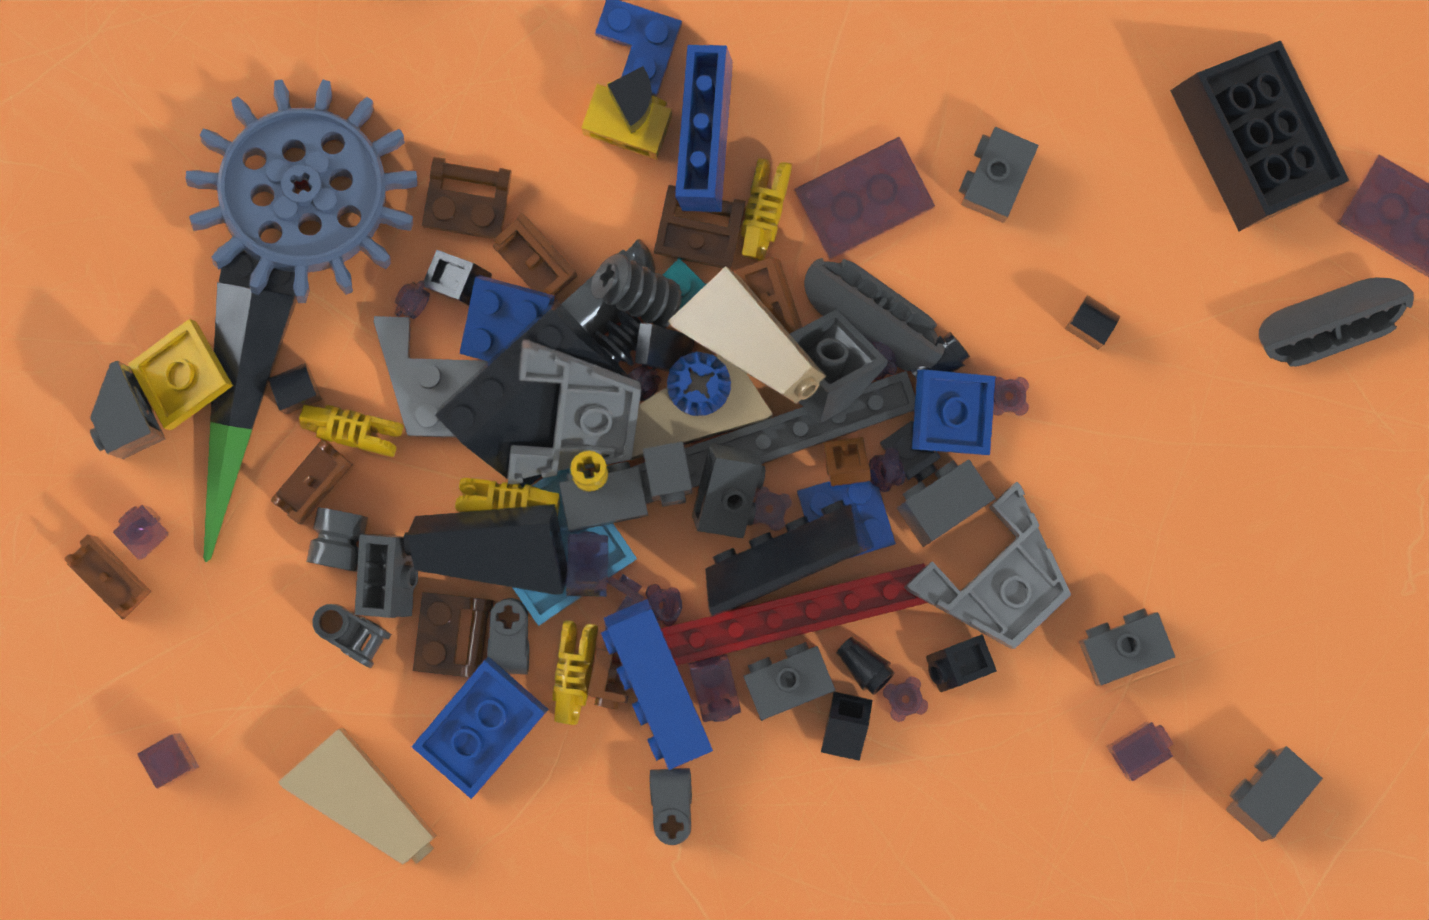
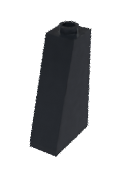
(492, 546)

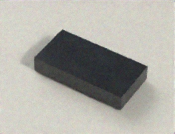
(661, 347)

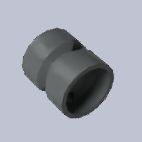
(336, 539)

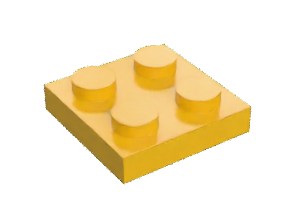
(180, 374)

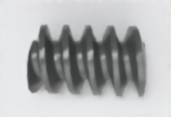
(636, 290)

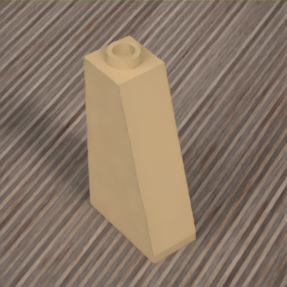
(744, 332)
(663, 423)
(358, 796)

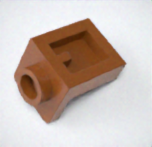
(846, 461)
(603, 673)

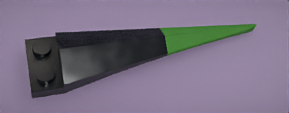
(247, 346)

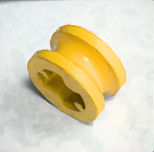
(579, 479)

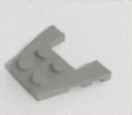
(420, 383)
(593, 413)
(1011, 591)

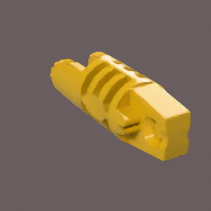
(764, 209)
(350, 428)
(489, 495)
(573, 672)

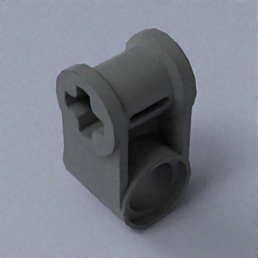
(352, 634)
(509, 645)
(671, 796)

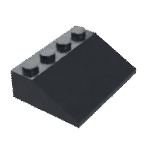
(1259, 134)
(503, 411)
(786, 558)

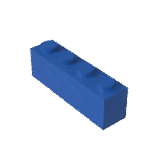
(704, 128)
(657, 684)

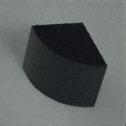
(633, 97)
(1093, 322)
(295, 389)
(846, 726)

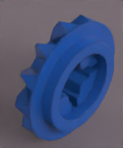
(694, 402)

